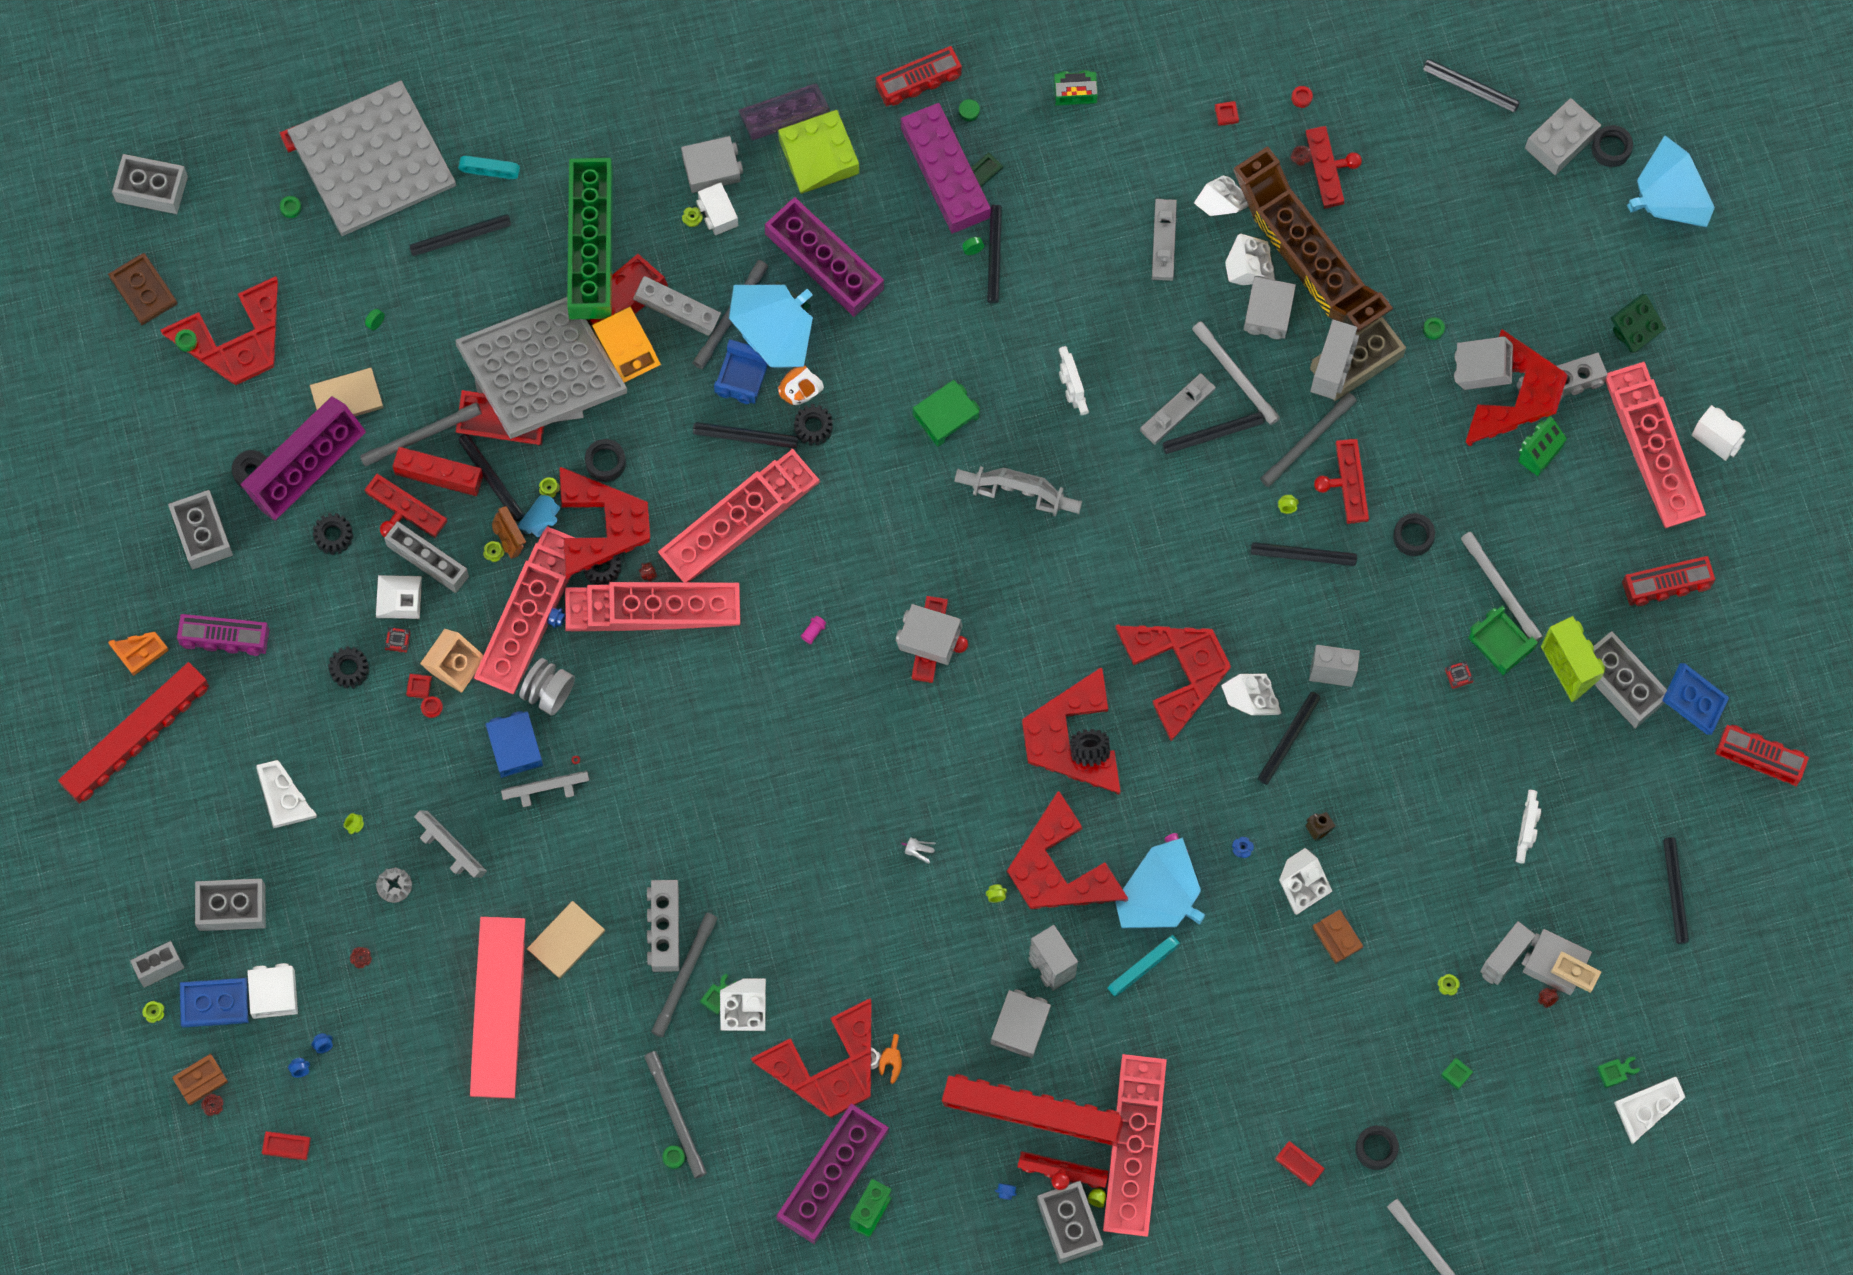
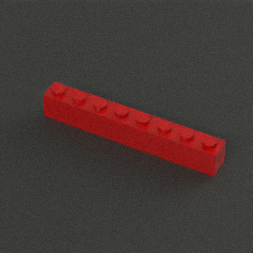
(134, 733)
(1033, 1110)

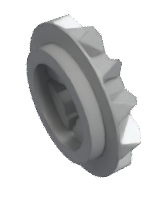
(395, 894)

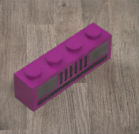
(223, 634)

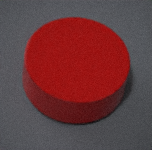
(1301, 96)

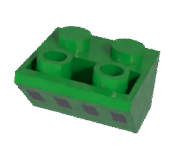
(1542, 446)

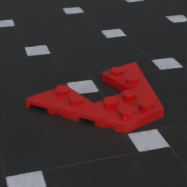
(246, 354)
(1537, 396)
(624, 521)
(1199, 657)
(1048, 737)
(1040, 879)
(839, 1085)

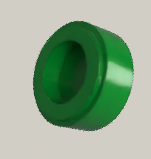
(969, 110)
(290, 207)
(973, 246)
(374, 319)
(1433, 328)
(186, 340)
(673, 1157)

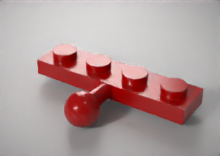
(1326, 167)
(1350, 479)
(404, 507)
(925, 668)
(1062, 1171)

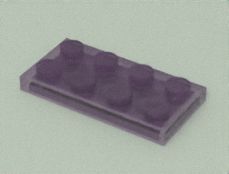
(783, 111)

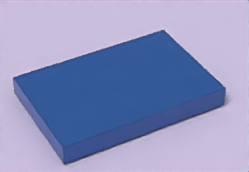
(1695, 699)
(214, 1002)

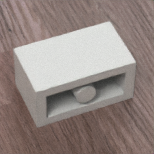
(717, 208)

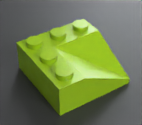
(818, 151)
(1572, 657)

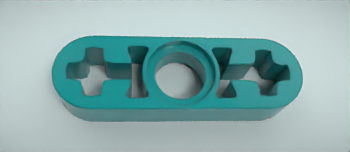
(489, 167)

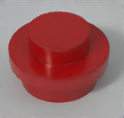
(431, 707)

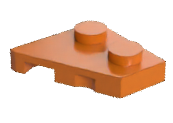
(139, 651)

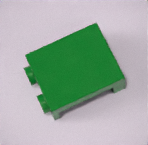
(945, 412)
(1501, 640)
(870, 1208)

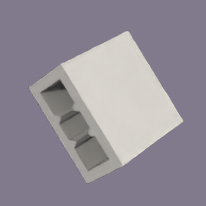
(1719, 433)
(272, 991)

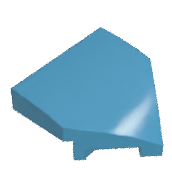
(539, 516)

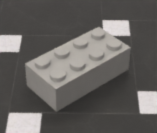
(1627, 681)

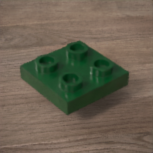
(1637, 323)

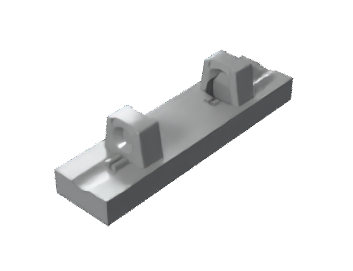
(1164, 240)
(1177, 409)
(530, 788)
(436, 831)

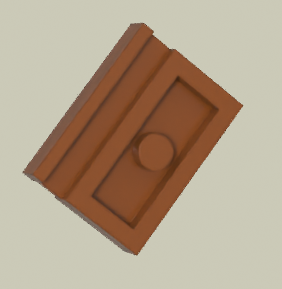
(508, 532)
(1337, 936)
(200, 1079)

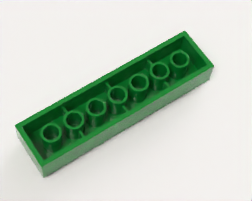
(590, 238)

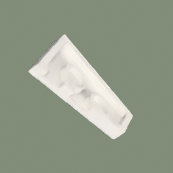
(282, 798)
(1648, 1106)

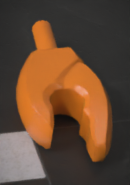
(892, 1057)

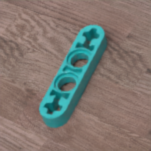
(1143, 966)

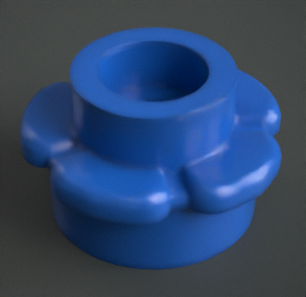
(556, 617)
(1242, 853)
(322, 1043)
(299, 1067)
(1006, 1191)

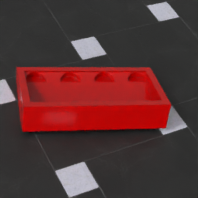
(626, 282)
(488, 424)

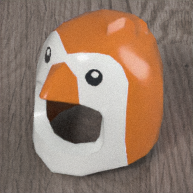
(799, 386)

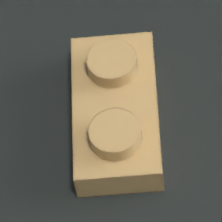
(1576, 972)

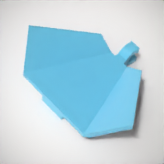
(1673, 187)
(772, 322)
(1161, 889)

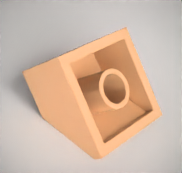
(452, 660)

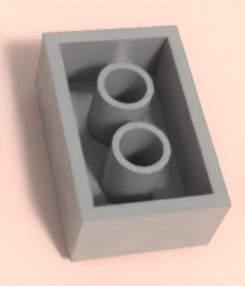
(1562, 136)
(150, 184)
(1335, 359)
(200, 529)
(230, 904)
(1052, 958)
(1070, 1222)

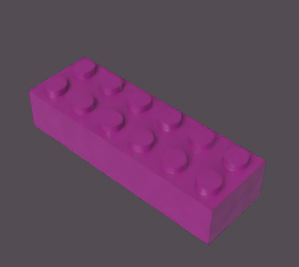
(945, 168)
(824, 257)
(303, 458)
(832, 1174)

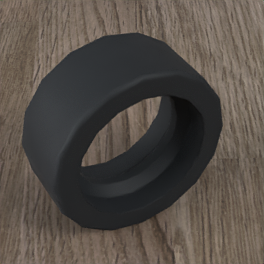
(1621, 134)
(602, 445)
(1421, 520)
(1374, 1164)

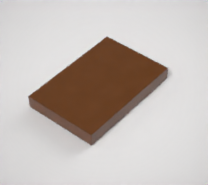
(142, 289)

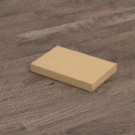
(355, 390)
(566, 940)

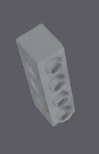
(676, 306)
(1590, 365)
(426, 557)
(668, 891)

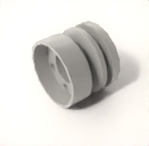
(543, 684)

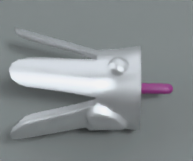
(912, 847)

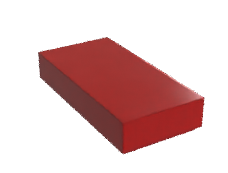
(286, 1145)
(1299, 1164)

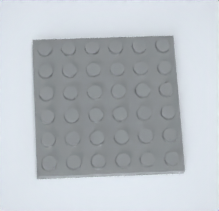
(371, 158)
(540, 367)

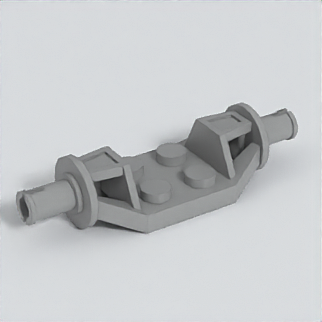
(1024, 482)

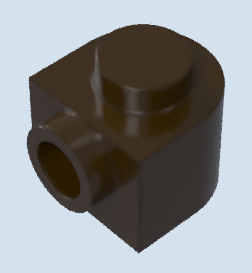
(1319, 825)

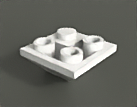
(1221, 197)
(1249, 259)
(399, 597)
(1252, 694)
(1304, 880)
(744, 1005)

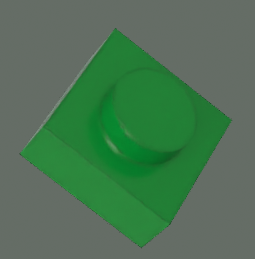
(1456, 1073)

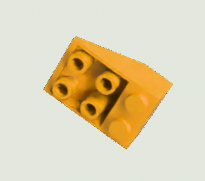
(626, 344)

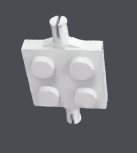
(1070, 376)
(1529, 821)

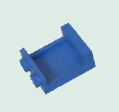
(741, 373)
(514, 744)

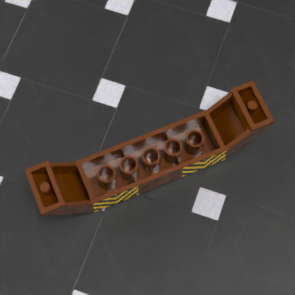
(1305, 244)

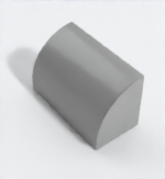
(157, 964)

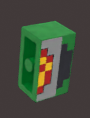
(1075, 88)

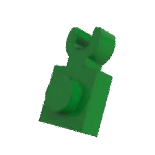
(712, 998)
(1615, 1072)

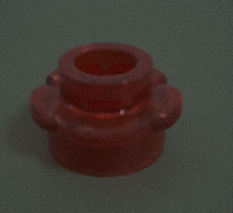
(1295, 156)
(647, 571)
(360, 951)
(1548, 997)
(208, 1100)

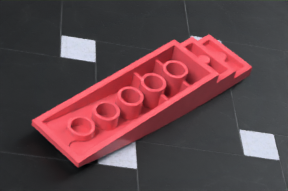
(1654, 444)
(739, 516)
(651, 606)
(526, 614)
(497, 1007)
(1136, 1153)

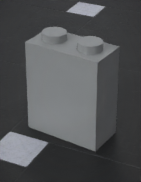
(711, 163)
(1269, 308)
(1484, 363)
(929, 634)
(1334, 665)
(1507, 953)
(1545, 954)
(1020, 1023)

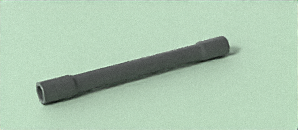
(707, 351)
(1338, 410)
(461, 416)
(665, 1016)
(693, 1158)

